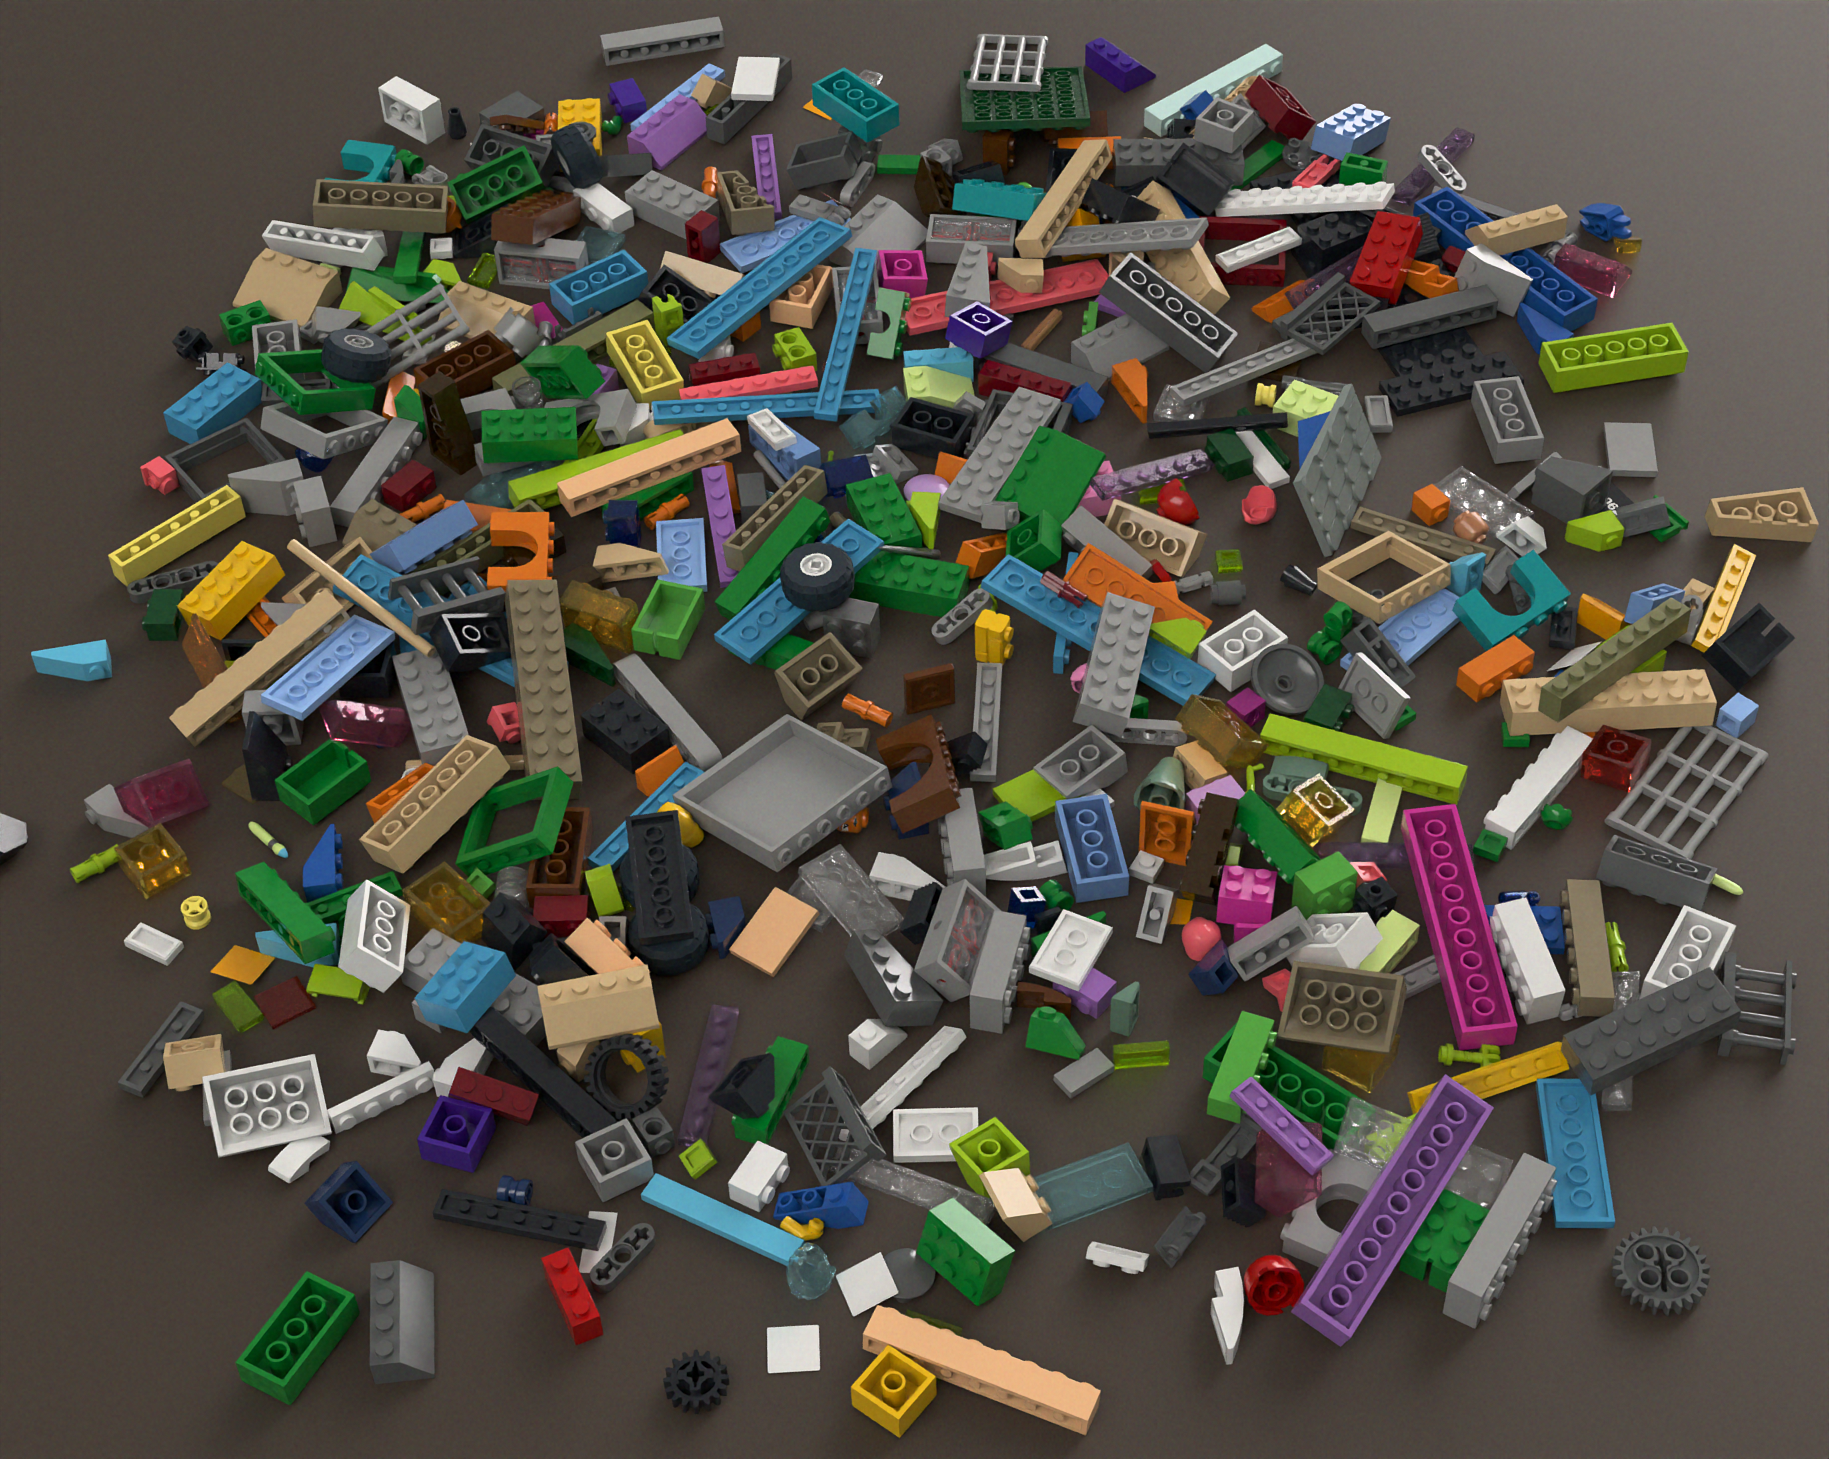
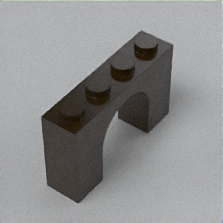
(518, 556)

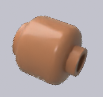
(1471, 527)

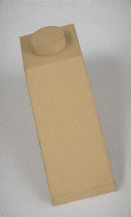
(626, 562)

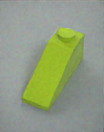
(926, 514)

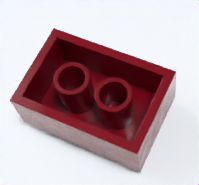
(1279, 108)

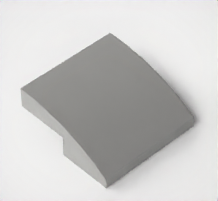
(890, 460)

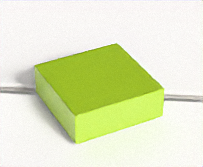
(698, 1159)

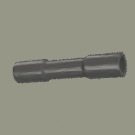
(1326, 386)

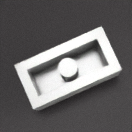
(759, 1176)

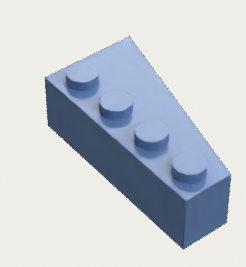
(791, 458)

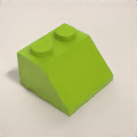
(986, 1150)

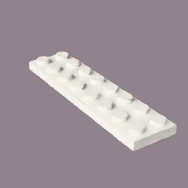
(1305, 199)

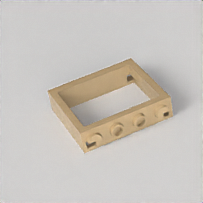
(1334, 576)

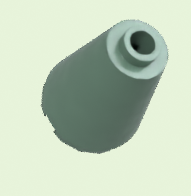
(1163, 785)

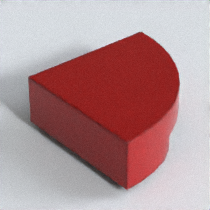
(1160, 571)

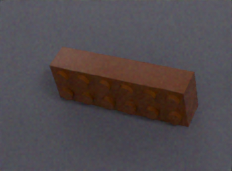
(536, 217)

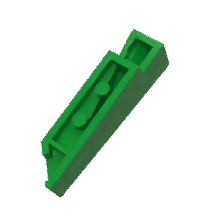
(383, 279)

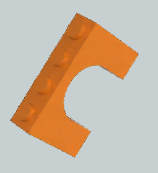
(523, 530)

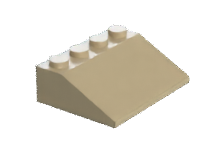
(288, 286)

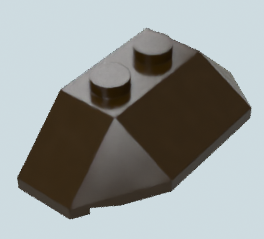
(934, 189)

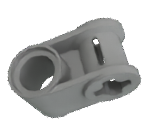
(431, 176)
(1694, 620)

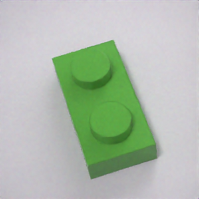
(1090, 318)

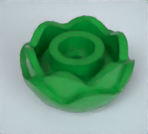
(1556, 816)

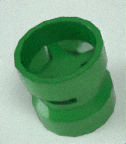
(411, 163)
(1323, 647)
(1055, 896)

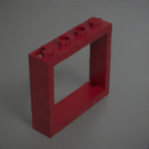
(1246, 230)

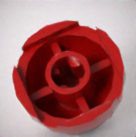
(1176, 504)
(1272, 1284)

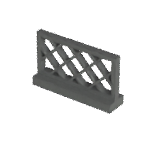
(1316, 306)
(855, 1122)

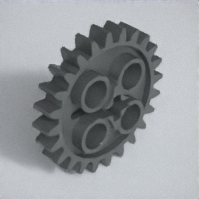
(1686, 1269)

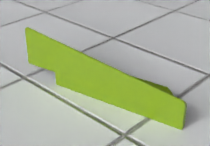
(376, 306)

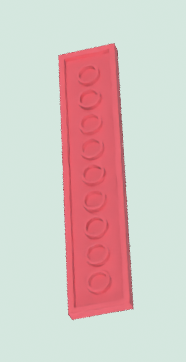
(1059, 286)

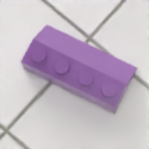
(669, 131)

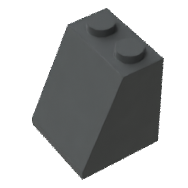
(1570, 488)

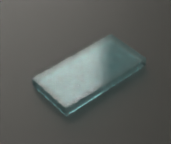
(1092, 1184)

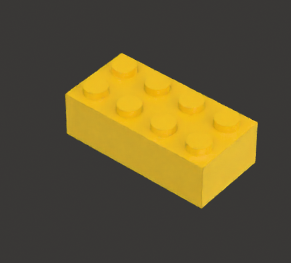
(582, 110)
(232, 589)

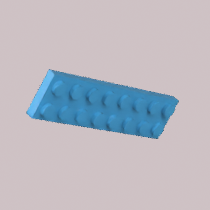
(773, 616)

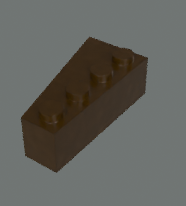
(1209, 848)

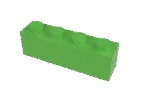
(1242, 1060)

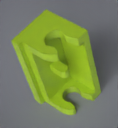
(667, 317)
(336, 982)

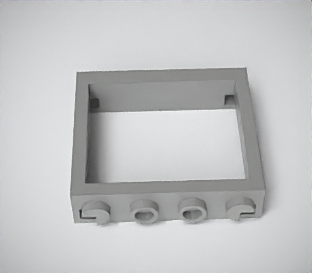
(287, 425)

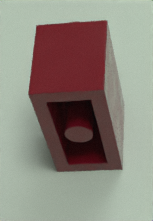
(702, 237)
(408, 486)
(561, 913)

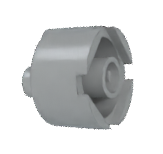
(518, 332)

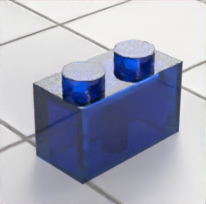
(844, 472)
(623, 522)

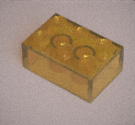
(600, 612)
(1221, 732)
(447, 904)

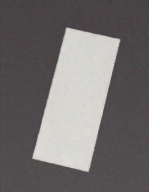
(589, 1257)

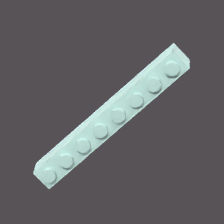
(1220, 83)

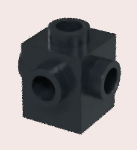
(191, 343)
(1375, 898)

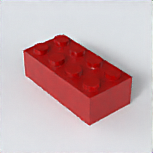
(1387, 255)

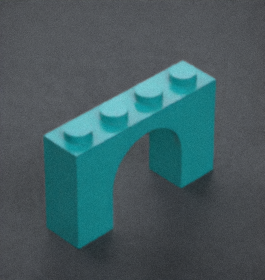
(368, 158)
(1491, 627)

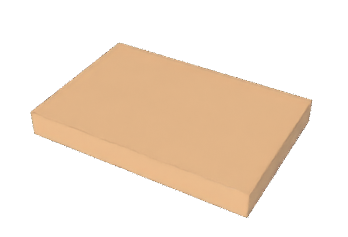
(774, 932)

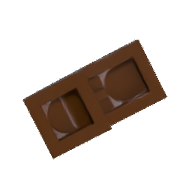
(1035, 996)

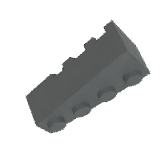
(890, 981)

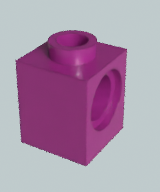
(1248, 706)

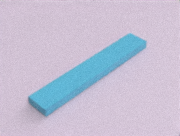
(721, 1219)

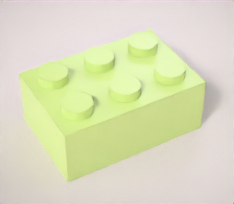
(1303, 402)

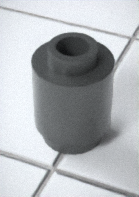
(1227, 592)

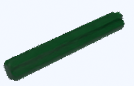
(1269, 443)

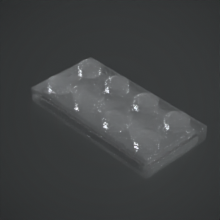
(1474, 494)
(850, 893)

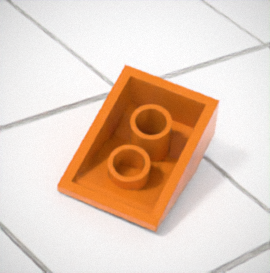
(1166, 832)

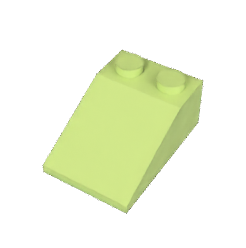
(935, 385)

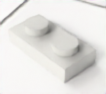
(1128, 1260)

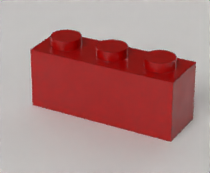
(572, 1296)

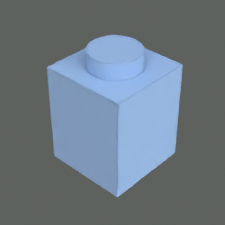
(1737, 715)

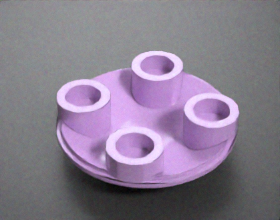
(925, 483)

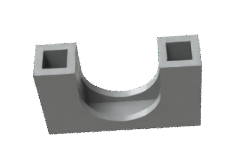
(611, 408)
(473, 409)
(1307, 1235)

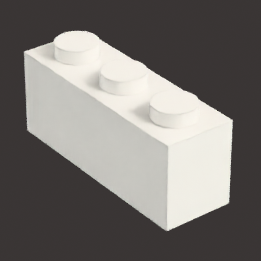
(605, 208)

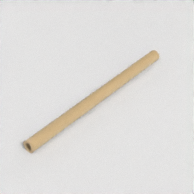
(361, 598)

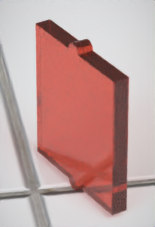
(284, 1002)

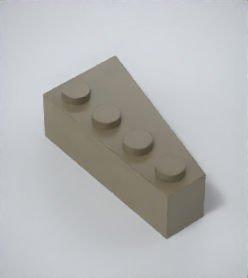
(742, 205)

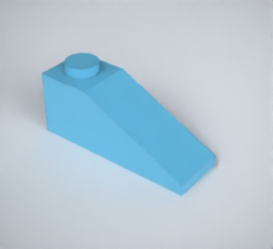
(78, 661)
(272, 945)

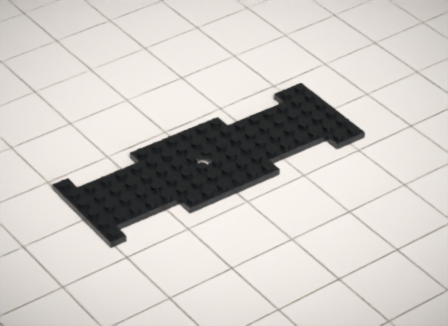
(1426, 369)

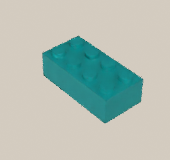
(855, 104)
(997, 199)

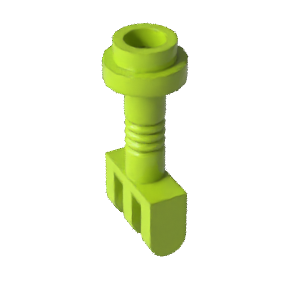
(1487, 1055)

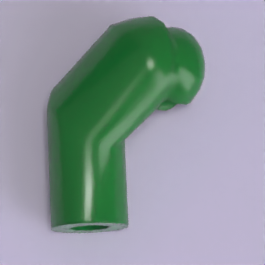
(612, 127)

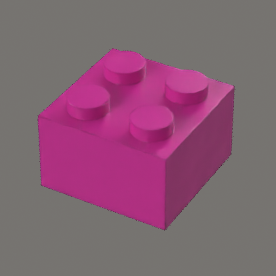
(902, 271)
(1246, 895)

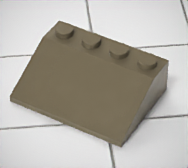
(1342, 1007)

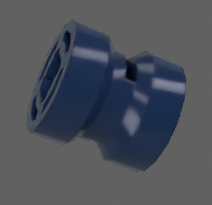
(515, 1191)

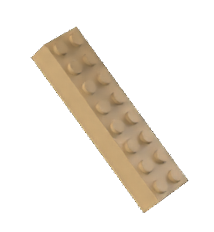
(1187, 268)
(1631, 703)

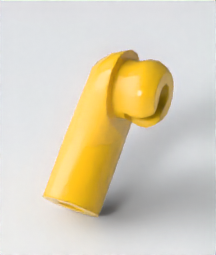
(806, 1232)

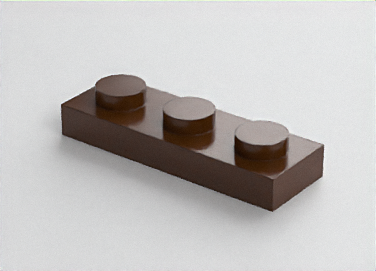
(517, 124)

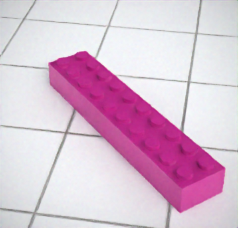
(1458, 927)

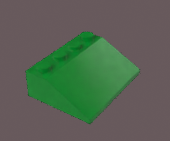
(1051, 475)

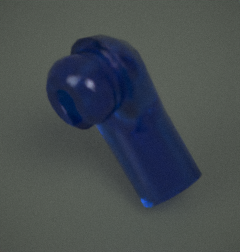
(1532, 897)

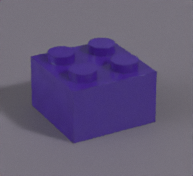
(978, 330)
(456, 1133)

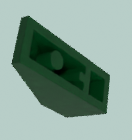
(586, 654)

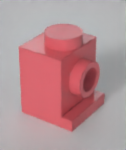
(160, 475)
(505, 722)

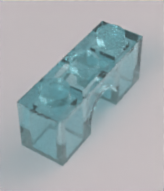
(862, 428)

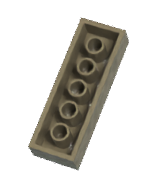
(380, 206)

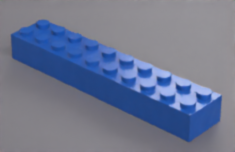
(1551, 290)

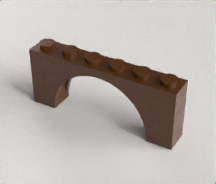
(938, 789)

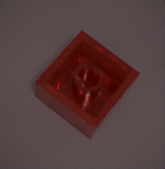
(1616, 758)

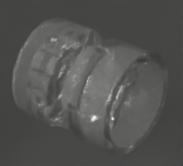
(527, 393)
(513, 883)

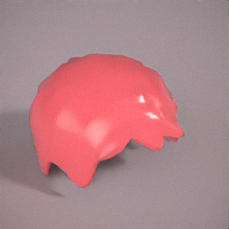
(1259, 505)
(1200, 937)

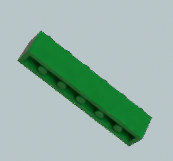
(798, 528)
(285, 912)

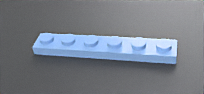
(685, 89)

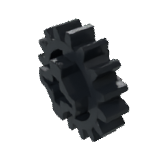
(682, 1378)

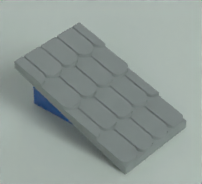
(1335, 467)

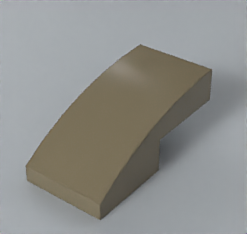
(854, 738)

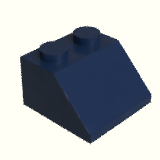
(900, 783)
(349, 1201)

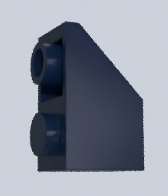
(727, 922)
(1214, 971)

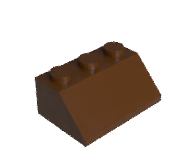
(1098, 129)

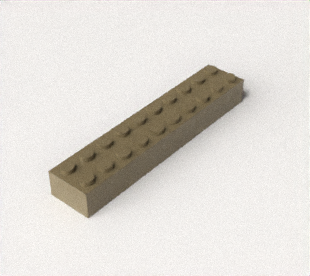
(542, 680)

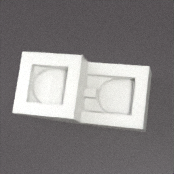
(296, 1158)

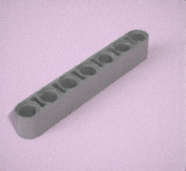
(656, 699)

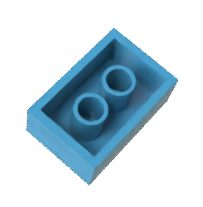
(465, 986)

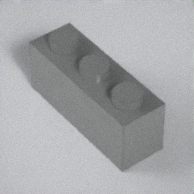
(1270, 943)

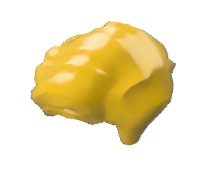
(690, 831)

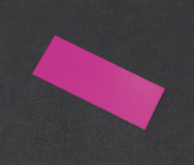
(542, 313)

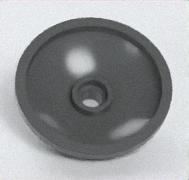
(1292, 669)

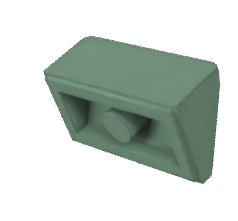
(1125, 1009)

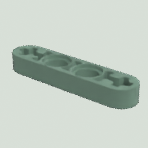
(1283, 781)

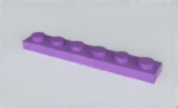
(766, 171)
(720, 517)

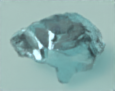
(809, 1272)

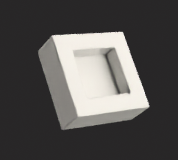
(441, 248)
(1146, 867)

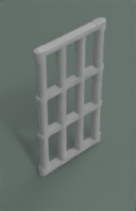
(1016, 70)
(415, 340)
(1687, 809)

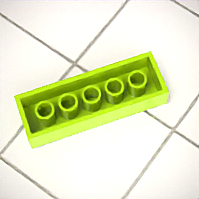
(1613, 357)

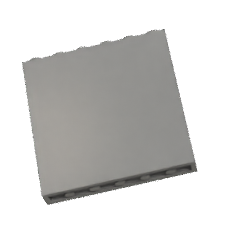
(783, 791)

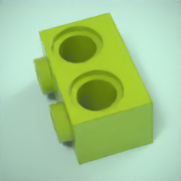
(794, 349)

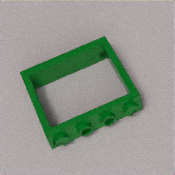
(274, 371)
(555, 789)

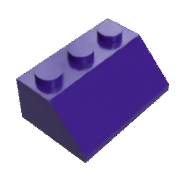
(1116, 65)

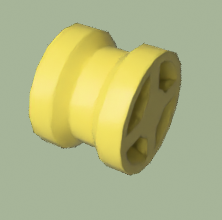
(1265, 395)
(196, 912)

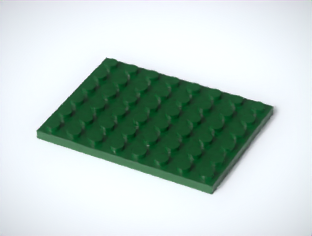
(1057, 105)

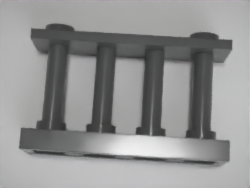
(446, 575)
(1733, 972)

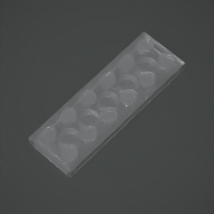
(1373, 1133)

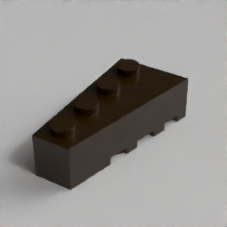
(447, 423)

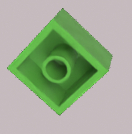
(1325, 886)

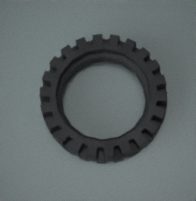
(653, 1067)

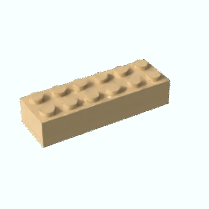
(435, 804)

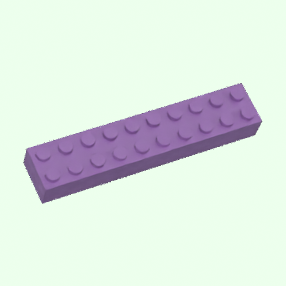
(1392, 1211)

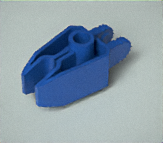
(1605, 221)

